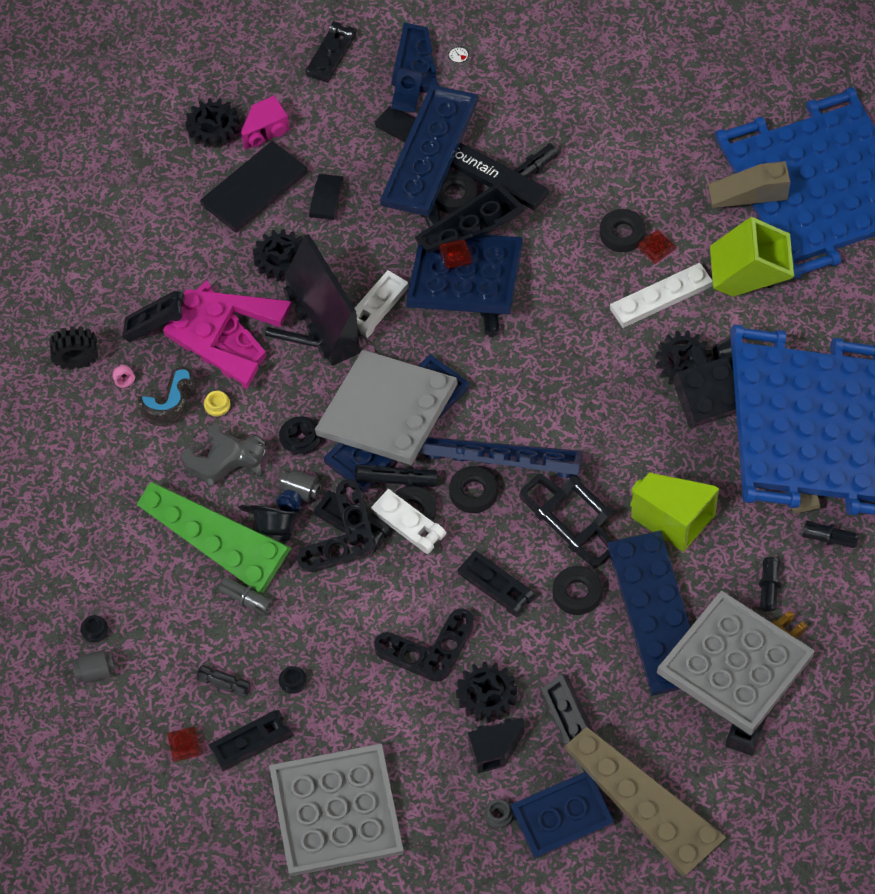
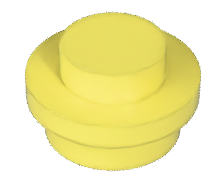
(217, 403)

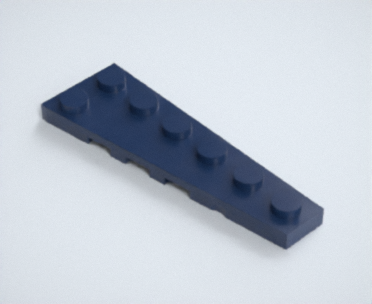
(563, 461)

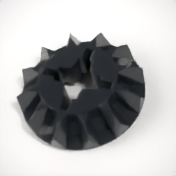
(289, 433)

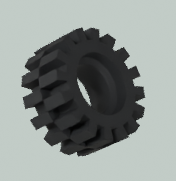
(73, 348)

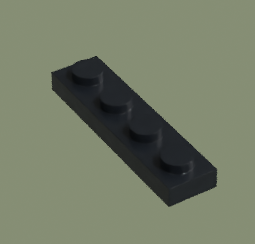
(566, 709)

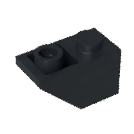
(495, 744)

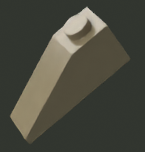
(754, 185)

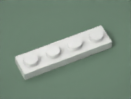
(661, 295)

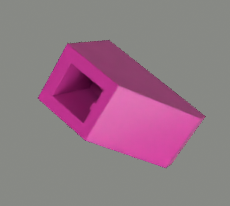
(264, 122)

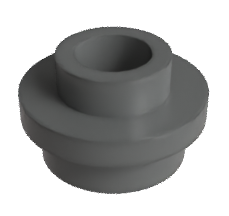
(498, 805)

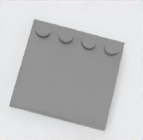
(386, 407)
(735, 662)
(336, 810)

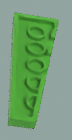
(232, 545)

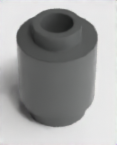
(302, 483)
(93, 666)

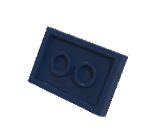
(561, 814)

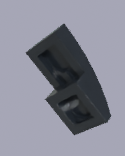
(326, 196)

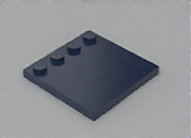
(481, 286)

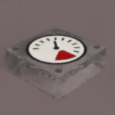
(458, 57)

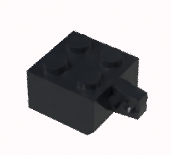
(705, 388)

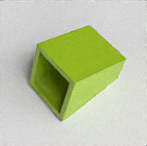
(751, 258)
(673, 507)

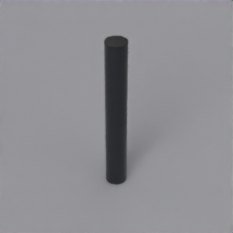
(291, 336)

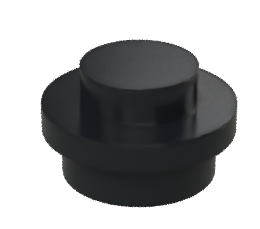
(94, 629)
(292, 680)

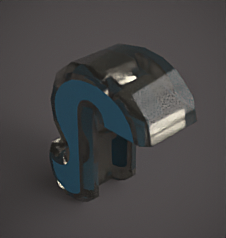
(175, 404)

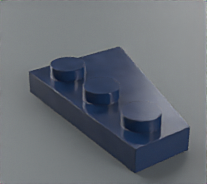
(416, 55)

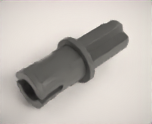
(246, 596)

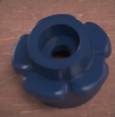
(289, 501)

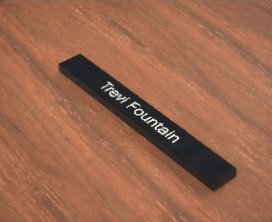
(472, 163)

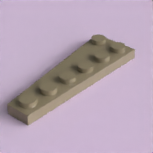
(658, 814)

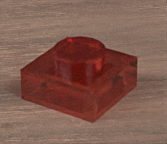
(656, 246)
(455, 254)
(184, 744)

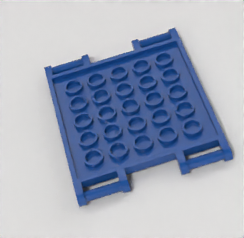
(829, 175)
(804, 420)

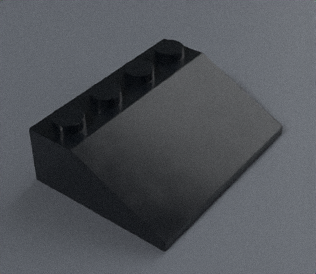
(322, 304)

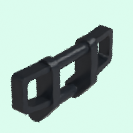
(560, 495)

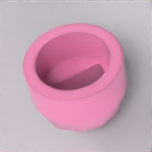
(123, 381)

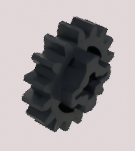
(212, 122)
(276, 253)
(676, 352)
(496, 698)

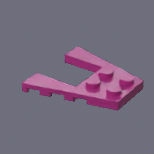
(205, 319)

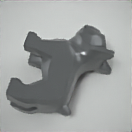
(224, 456)

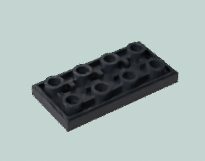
(254, 186)

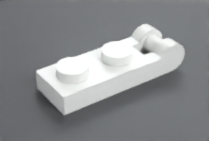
(379, 301)
(407, 521)

